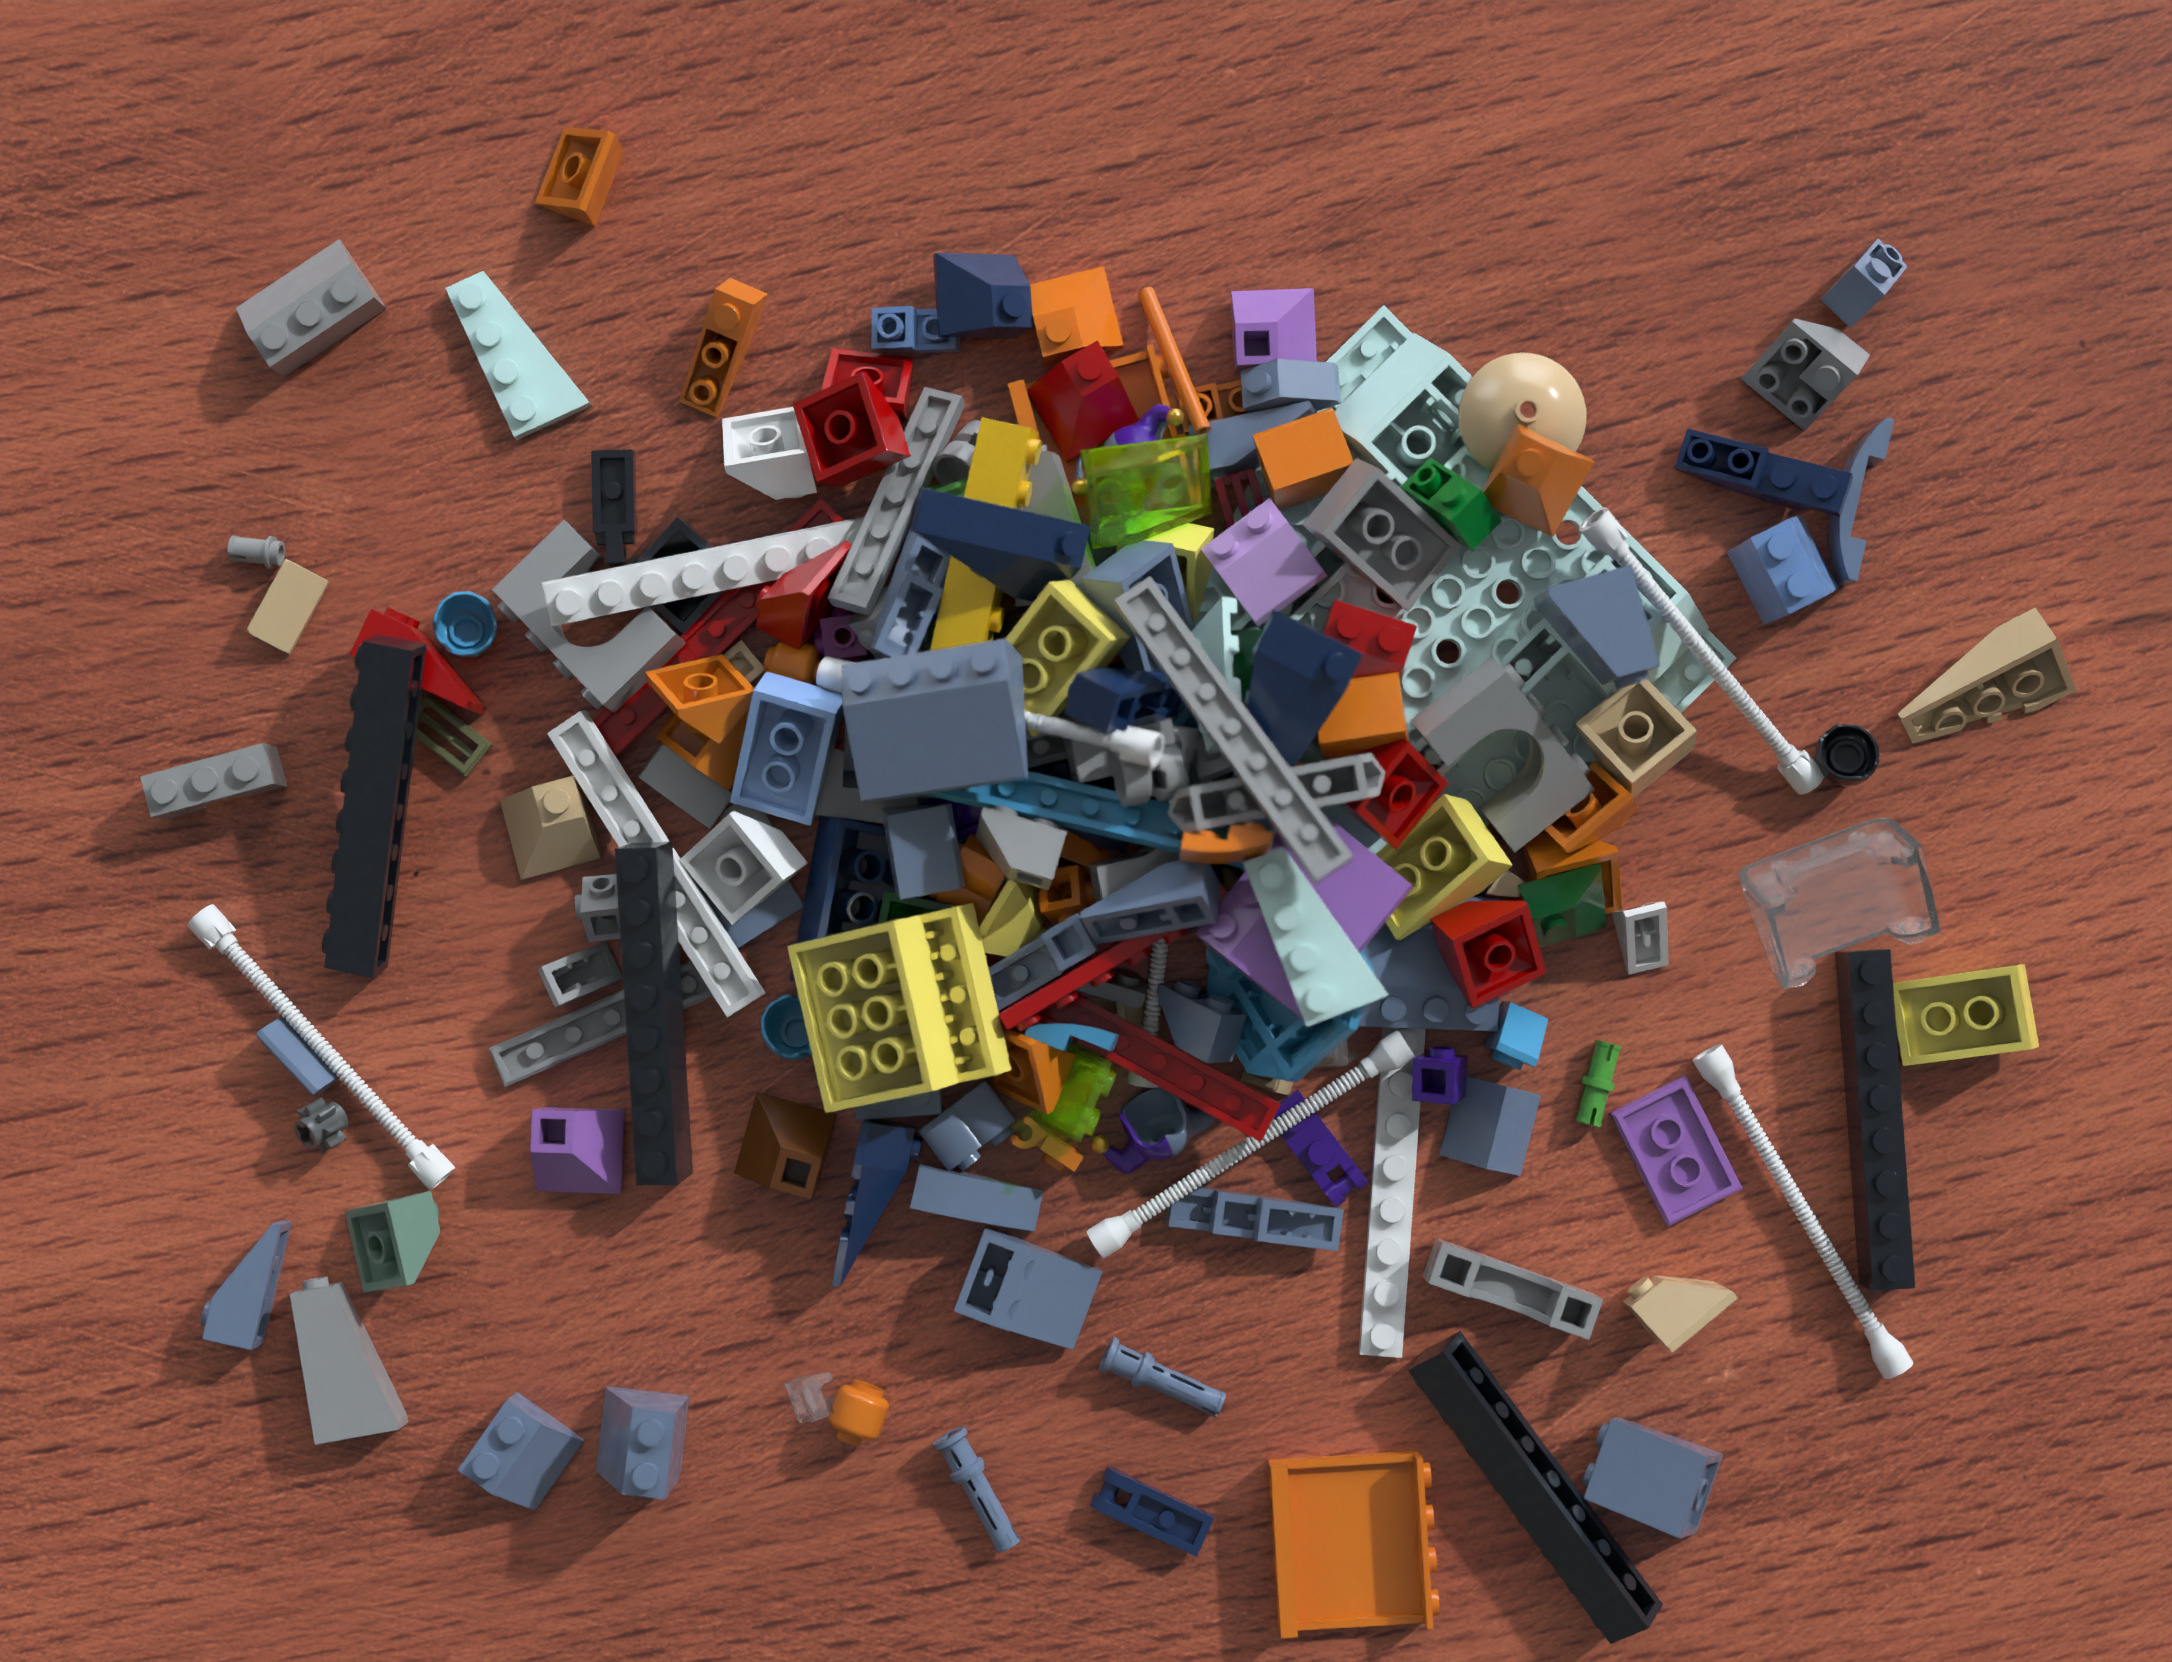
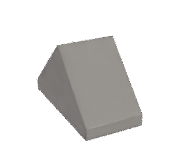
(580, 974)

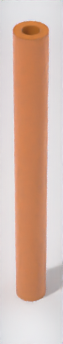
(1174, 361)

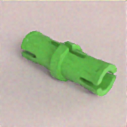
(1598, 1083)

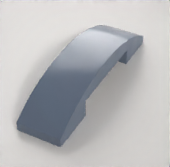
(1847, 551)
(1041, 961)

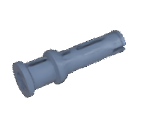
(1144, 1371)
(968, 1471)

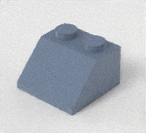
(521, 1453)

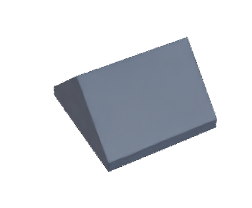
(923, 849)
(1490, 1126)

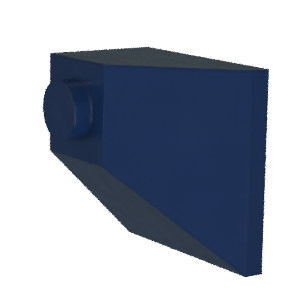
(981, 296)

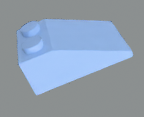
(787, 747)

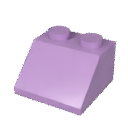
(1263, 562)

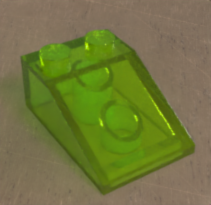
(1145, 488)

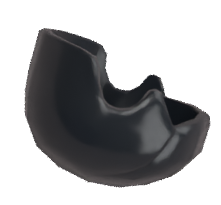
(1847, 754)

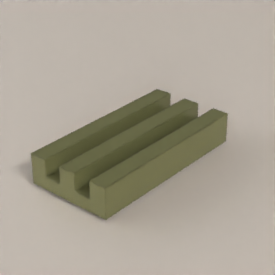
(475, 757)

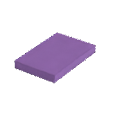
(1675, 1150)

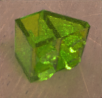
(1076, 1108)

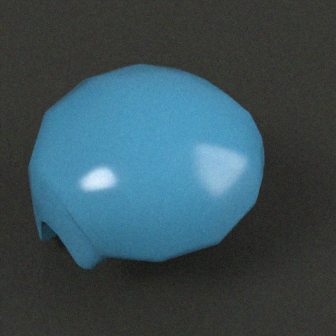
(464, 624)
(785, 1028)

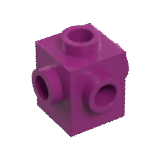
(826, 638)

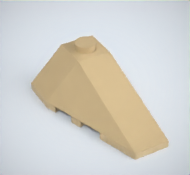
(2006, 671)

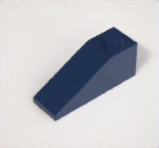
(1121, 698)

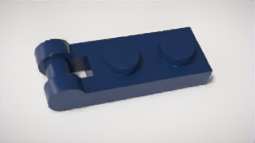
(1153, 1511)

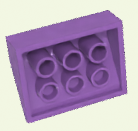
(1356, 895)

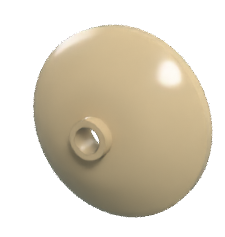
(1494, 399)

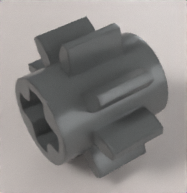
(321, 1125)

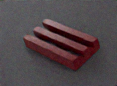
(1235, 479)

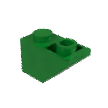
(1452, 503)

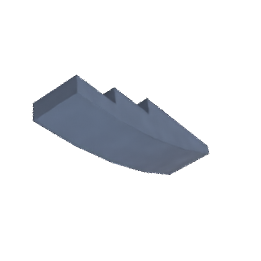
(910, 598)
(1258, 1218)

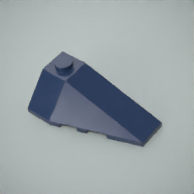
(1296, 682)
(878, 1168)

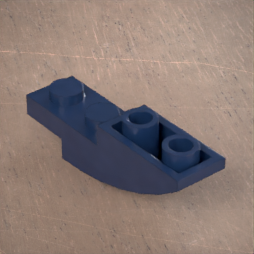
(1762, 474)

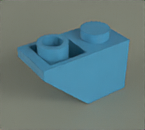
(1518, 1036)

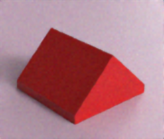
(889, 373)

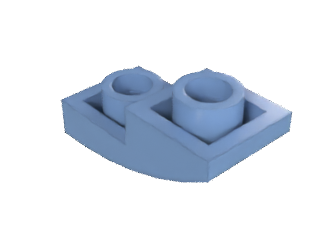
(909, 331)

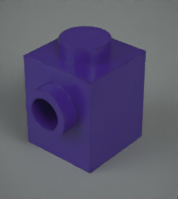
(1439, 1076)

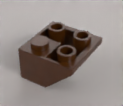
(785, 1145)

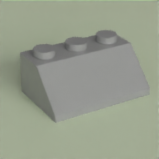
(309, 309)

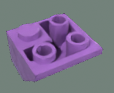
(1272, 326)
(578, 1149)

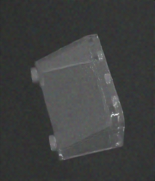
(1839, 895)

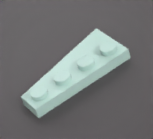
(517, 365)
(1314, 950)

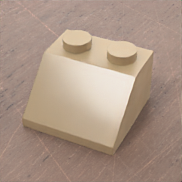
(1637, 735)

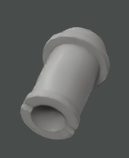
(258, 551)

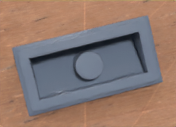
(297, 1056)

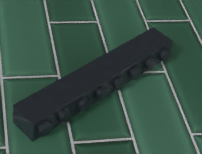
(374, 804)
(654, 1013)
(1875, 1119)
(1536, 1488)

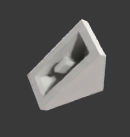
(1643, 936)

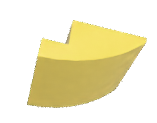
(899, 1008)

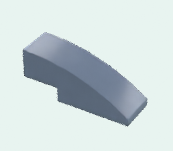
(976, 1198)

